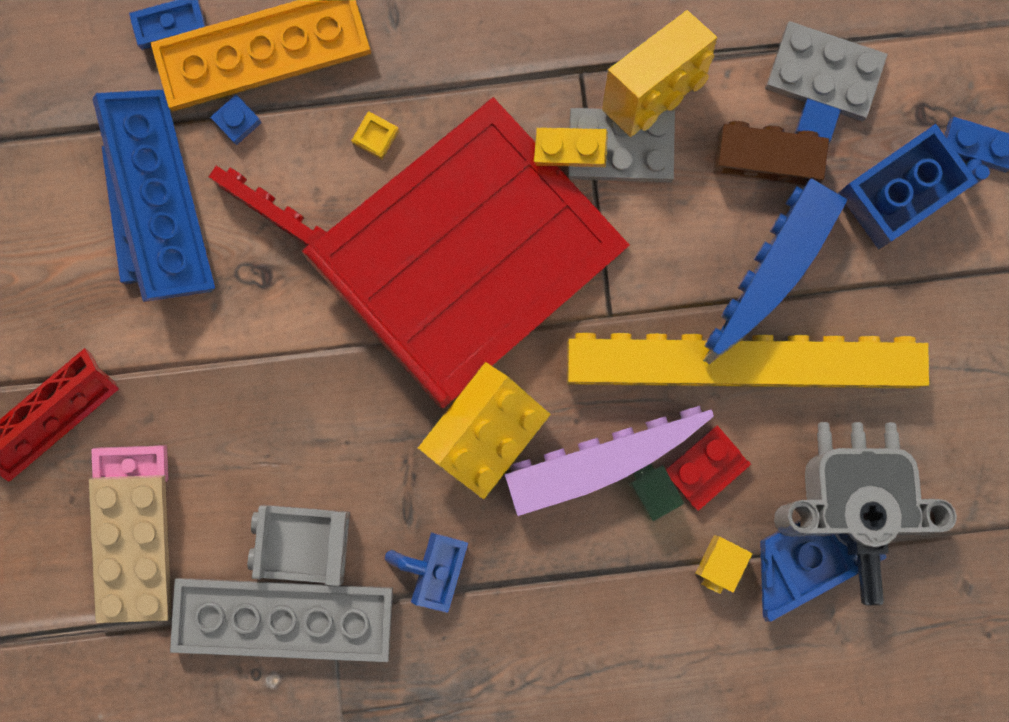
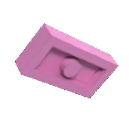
(130, 461)

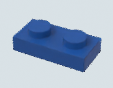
(166, 21)

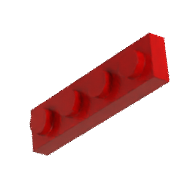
(262, 203)

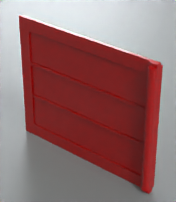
(465, 252)

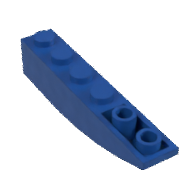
(780, 263)

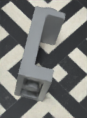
(299, 544)

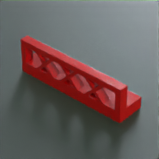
(51, 418)

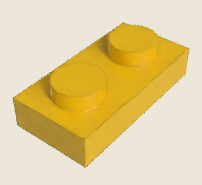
(571, 147)

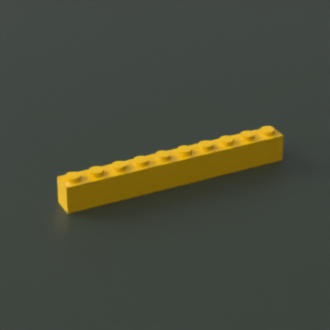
(748, 362)

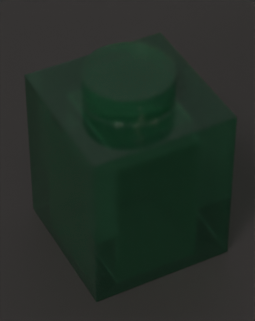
(655, 491)

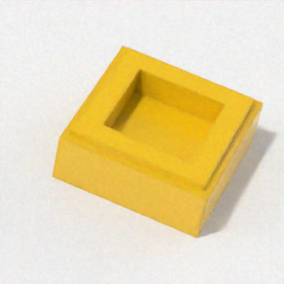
(375, 135)

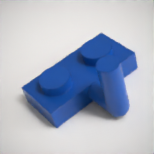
(979, 146)
(436, 572)

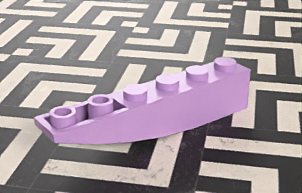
(597, 464)

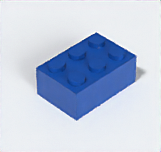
(907, 186)

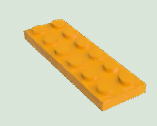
(258, 50)

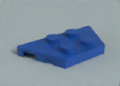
(801, 569)

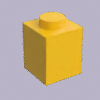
(722, 565)

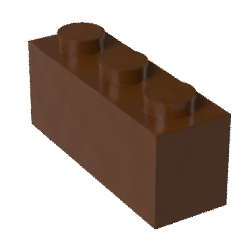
(770, 154)

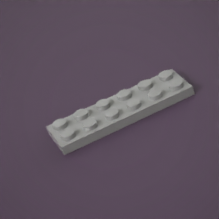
(281, 620)

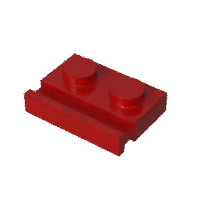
(707, 467)

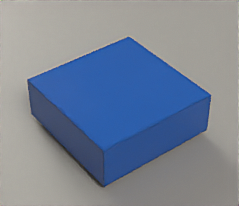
(818, 118)

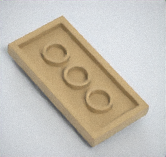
(130, 548)

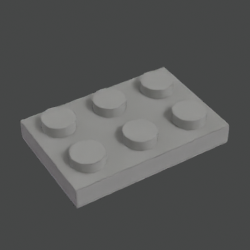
(826, 70)
(643, 157)

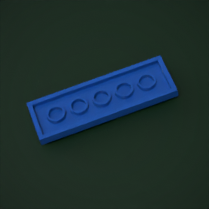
(153, 194)

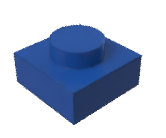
(236, 119)

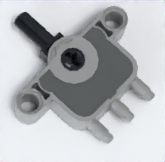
(861, 483)

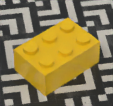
(659, 74)
(484, 430)

